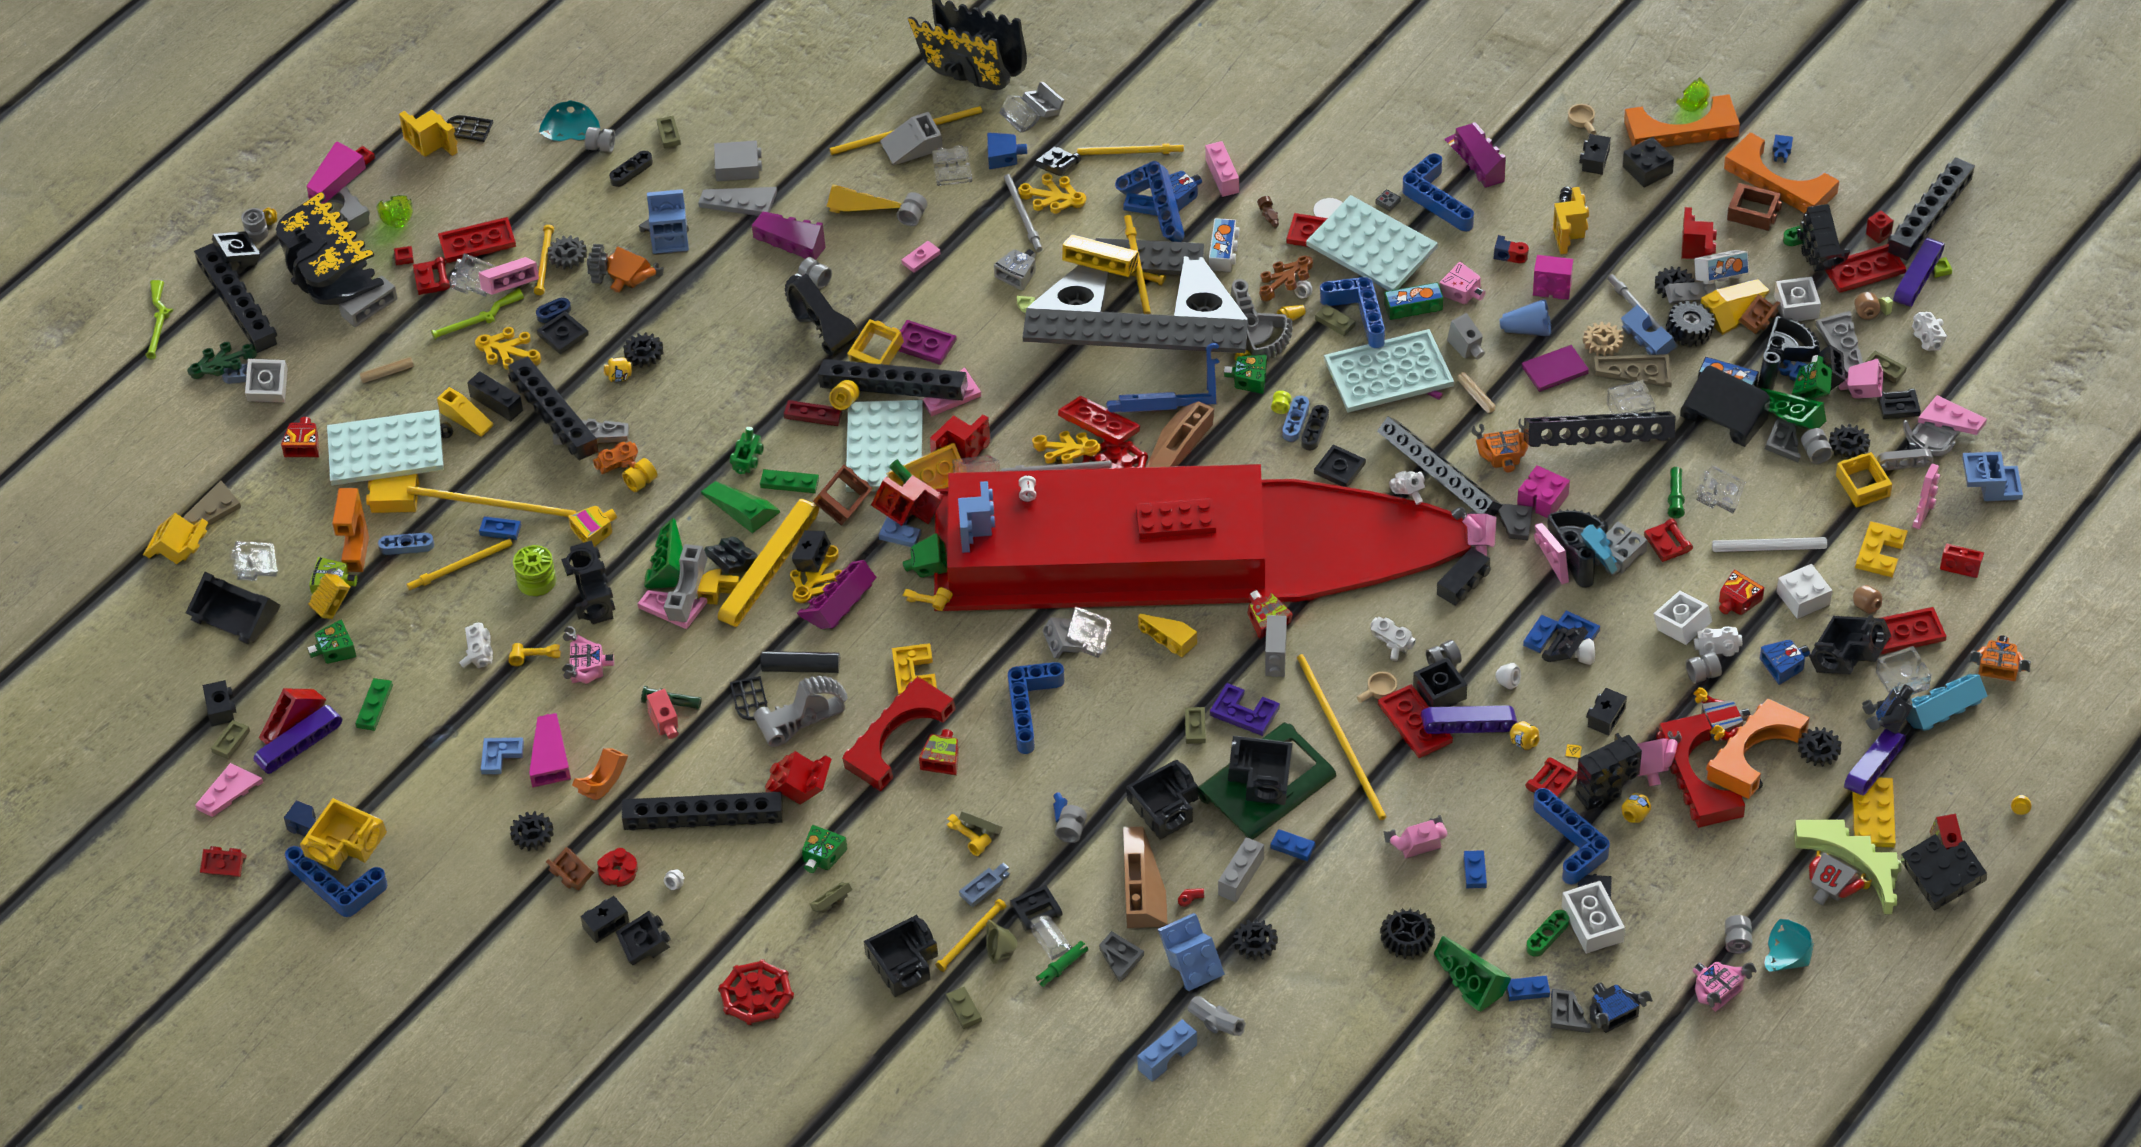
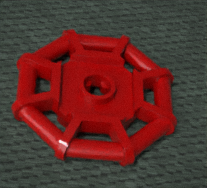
(1119, 457)
(753, 982)

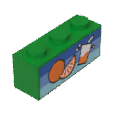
(1413, 301)

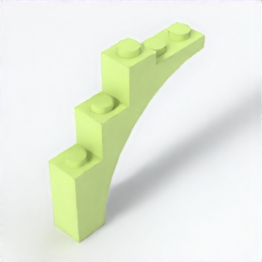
(1834, 838)

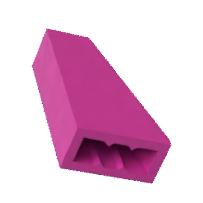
(335, 171)
(548, 753)

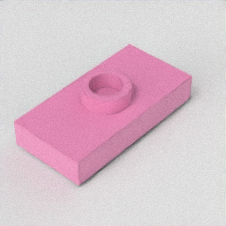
(921, 256)

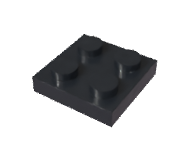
(562, 332)
(1339, 466)

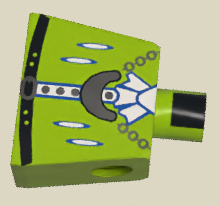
(331, 567)

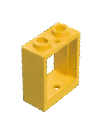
(876, 327)
(1869, 493)

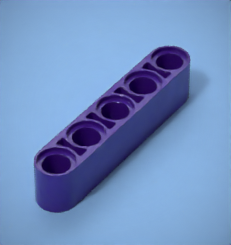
(1918, 272)
(1468, 719)
(297, 739)
(1874, 762)

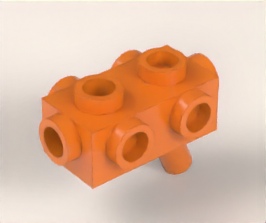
(620, 456)

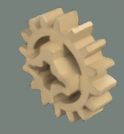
(1603, 339)

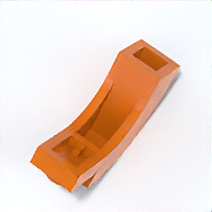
(603, 776)

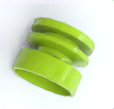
(534, 570)

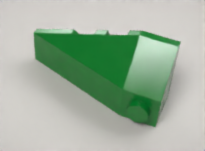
(1797, 410)
(743, 507)
(666, 564)
(1475, 977)

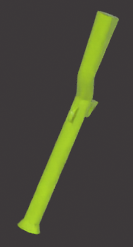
(512, 297)
(164, 313)

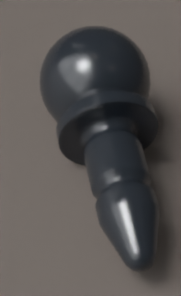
(1565, 194)

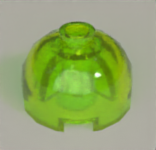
(1695, 96)
(395, 211)

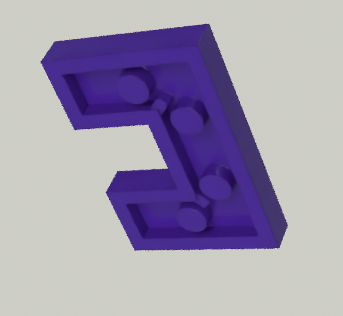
(1228, 710)

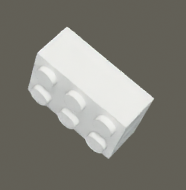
(1593, 917)

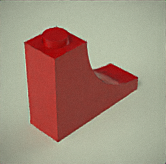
(289, 710)

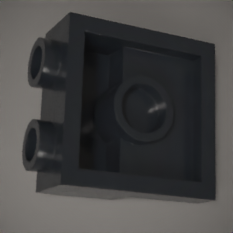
(236, 247)
(731, 555)
(643, 937)

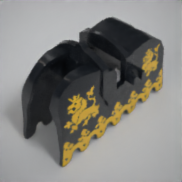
(971, 45)
(323, 255)

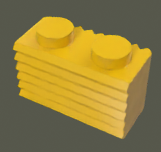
(329, 595)

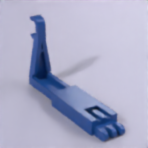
(1169, 400)

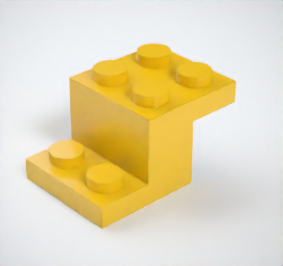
(428, 133)
(1570, 220)
(176, 538)

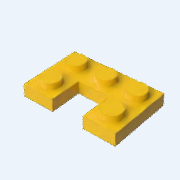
(1870, 554)
(904, 661)

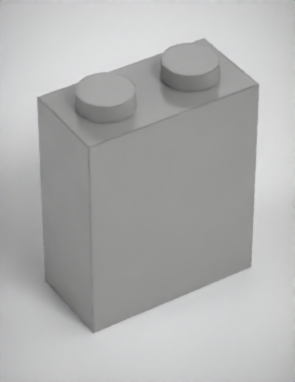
(737, 160)
(1275, 646)

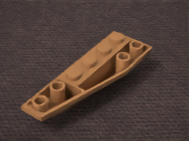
(1181, 435)
(1143, 883)

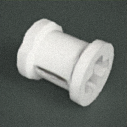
(1027, 488)

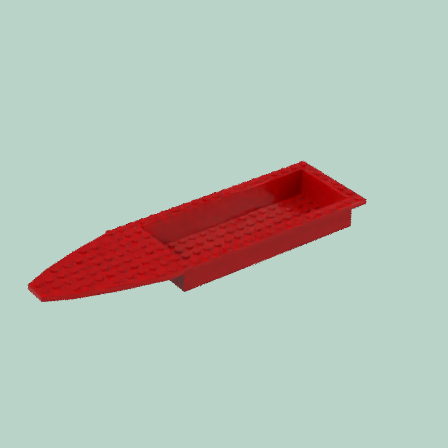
(1271, 536)

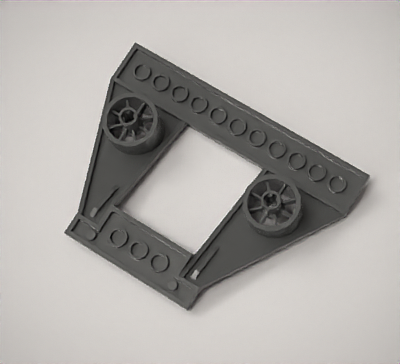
(1202, 312)

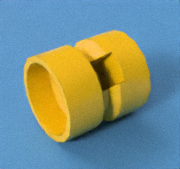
(844, 395)
(640, 475)

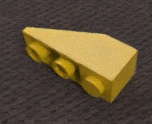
(462, 411)
(1173, 634)

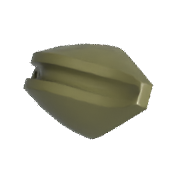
(999, 942)

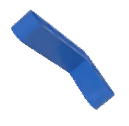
(1132, 183)
(1419, 188)
(1362, 292)
(1025, 679)
(1592, 843)
(343, 899)

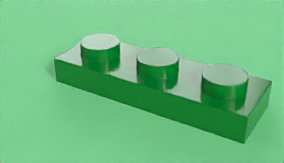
(789, 481)
(374, 704)

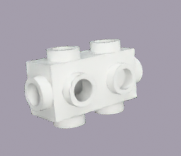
(1929, 331)
(1409, 484)
(1396, 638)
(1718, 641)
(479, 646)

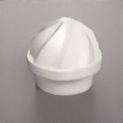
(1303, 289)
(674, 879)

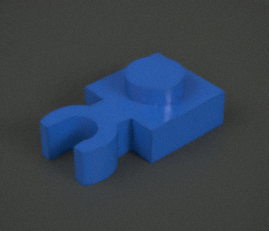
(1782, 147)
(1791, 370)

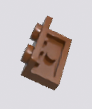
(1758, 313)
(571, 869)

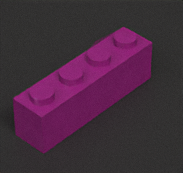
(1481, 154)
(790, 235)
(839, 596)

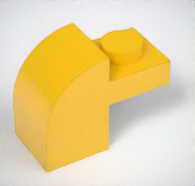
(714, 583)

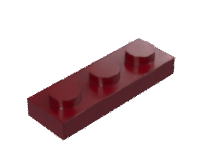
(812, 413)

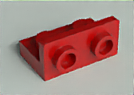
(1961, 560)
(221, 862)

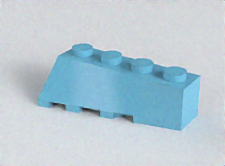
(1946, 701)

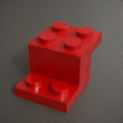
(1697, 237)
(967, 438)
(912, 498)
(798, 777)

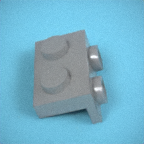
(1044, 100)
(1055, 634)

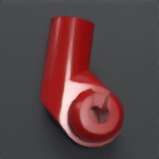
(1189, 895)

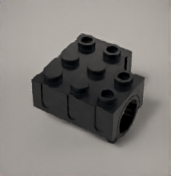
(1820, 239)
(590, 583)
(1849, 641)
(1262, 766)
(1605, 770)
(1164, 798)
(1943, 872)
(902, 954)

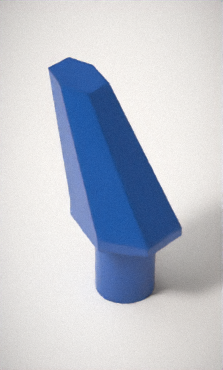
(1059, 804)

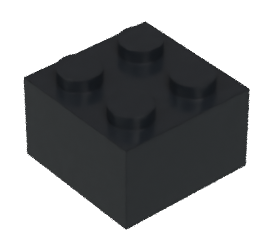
(1648, 162)
(1440, 684)

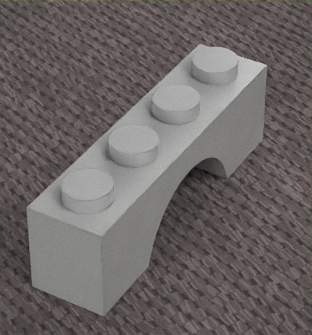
(352, 210)
(692, 565)

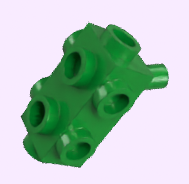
(746, 452)

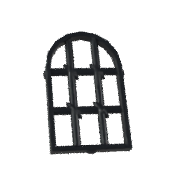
(473, 132)
(756, 705)

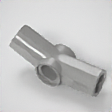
(1216, 1017)

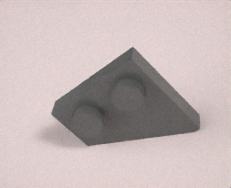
(1783, 440)
(1567, 1013)

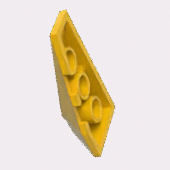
(850, 200)
(1731, 302)

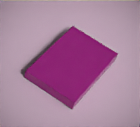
(926, 342)
(1555, 368)

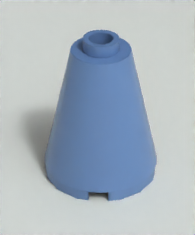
(1528, 320)

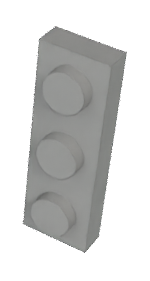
(1688, 291)

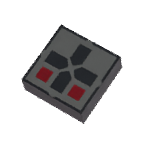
(1388, 200)

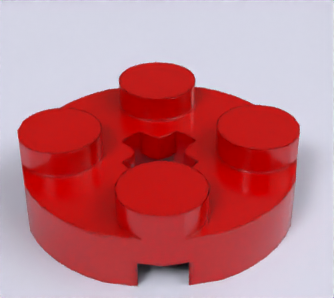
(615, 858)

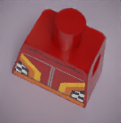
(301, 439)
(1739, 594)

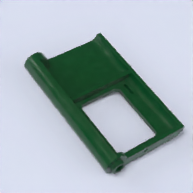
(1257, 817)

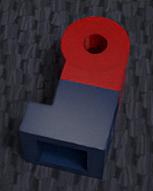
(1510, 251)

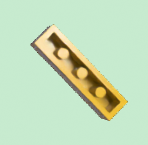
(1100, 255)

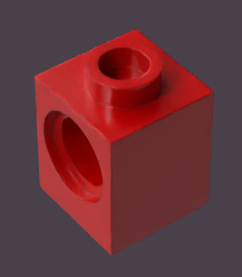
(1879, 227)

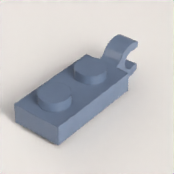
(984, 885)

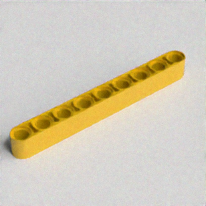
(768, 563)

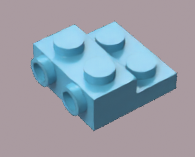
(1597, 541)

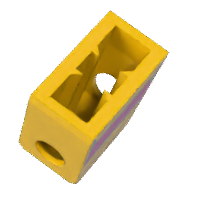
(592, 524)

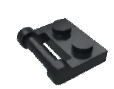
(1054, 161)
(1899, 404)
(1565, 644)
(1034, 902)

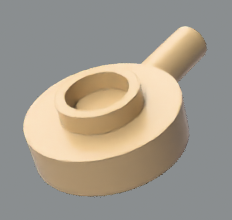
(1582, 116)
(1379, 685)

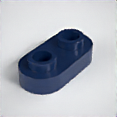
(552, 309)

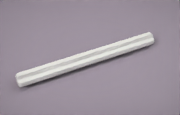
(1769, 544)

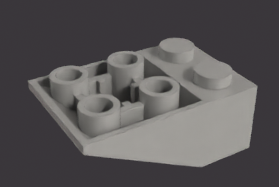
(912, 139)

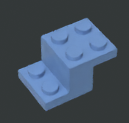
(667, 221)
(1990, 474)
(975, 516)
(1191, 951)

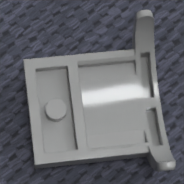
(1928, 436)

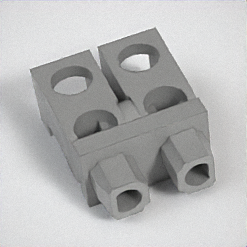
(1624, 547)

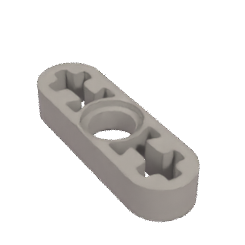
(1922, 457)

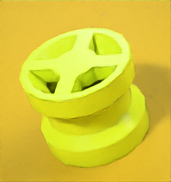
(1281, 402)

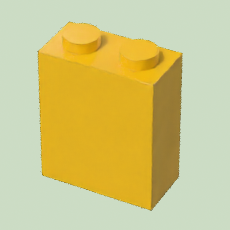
(391, 494)

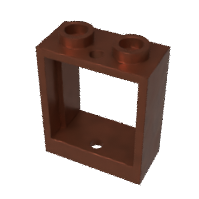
(1750, 217)
(834, 508)

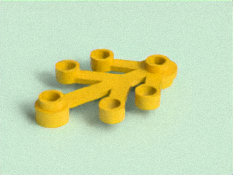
(1073, 198)
(486, 342)
(1089, 447)
(803, 593)

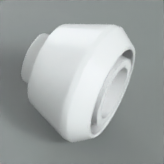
(1586, 652)
(1508, 675)

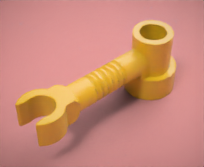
(939, 600)
(518, 653)
(978, 843)

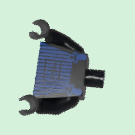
(1891, 711)
(1615, 1006)

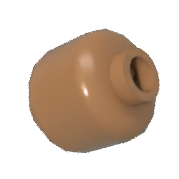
(1866, 304)
(1867, 599)

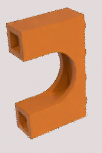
(351, 523)

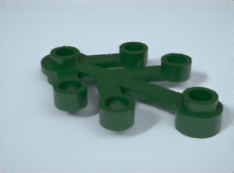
(220, 361)

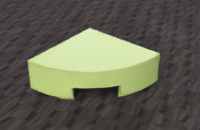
(1024, 301)
(1886, 305)

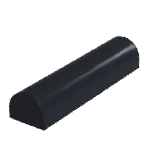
(800, 661)

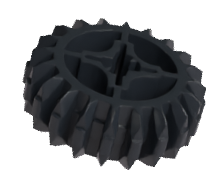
(1404, 940)

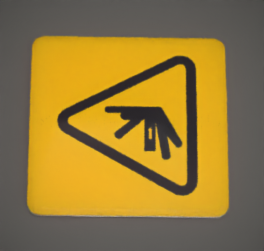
(1573, 750)

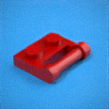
(425, 278)
(1663, 544)
(1557, 781)

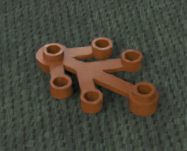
(1302, 265)

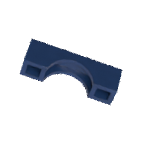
(300, 818)

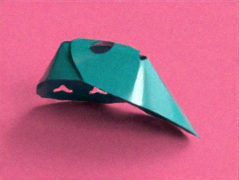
(568, 123)
(1794, 946)

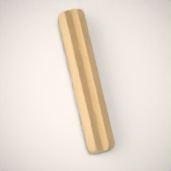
(386, 370)
(1476, 392)

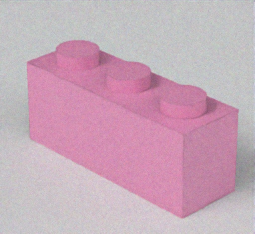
(1222, 168)
(508, 275)

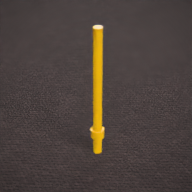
(1164, 148)
(1131, 234)
(426, 579)

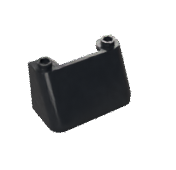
(1728, 403)
(231, 608)

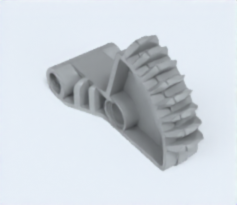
(1261, 324)
(806, 709)

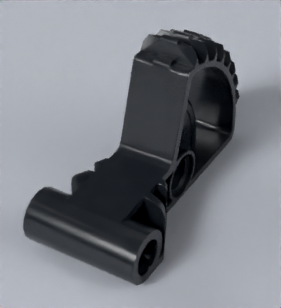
(811, 306)
(1784, 347)
(1578, 555)

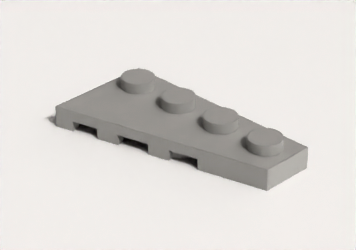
(739, 200)
(1840, 333)
(604, 432)

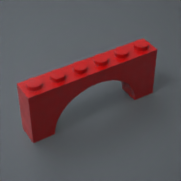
(915, 702)
(1706, 803)

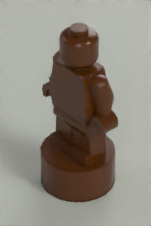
(1265, 204)

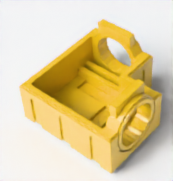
(342, 833)

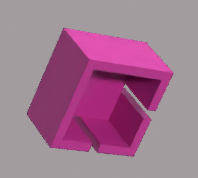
(1553, 277)
(1547, 487)

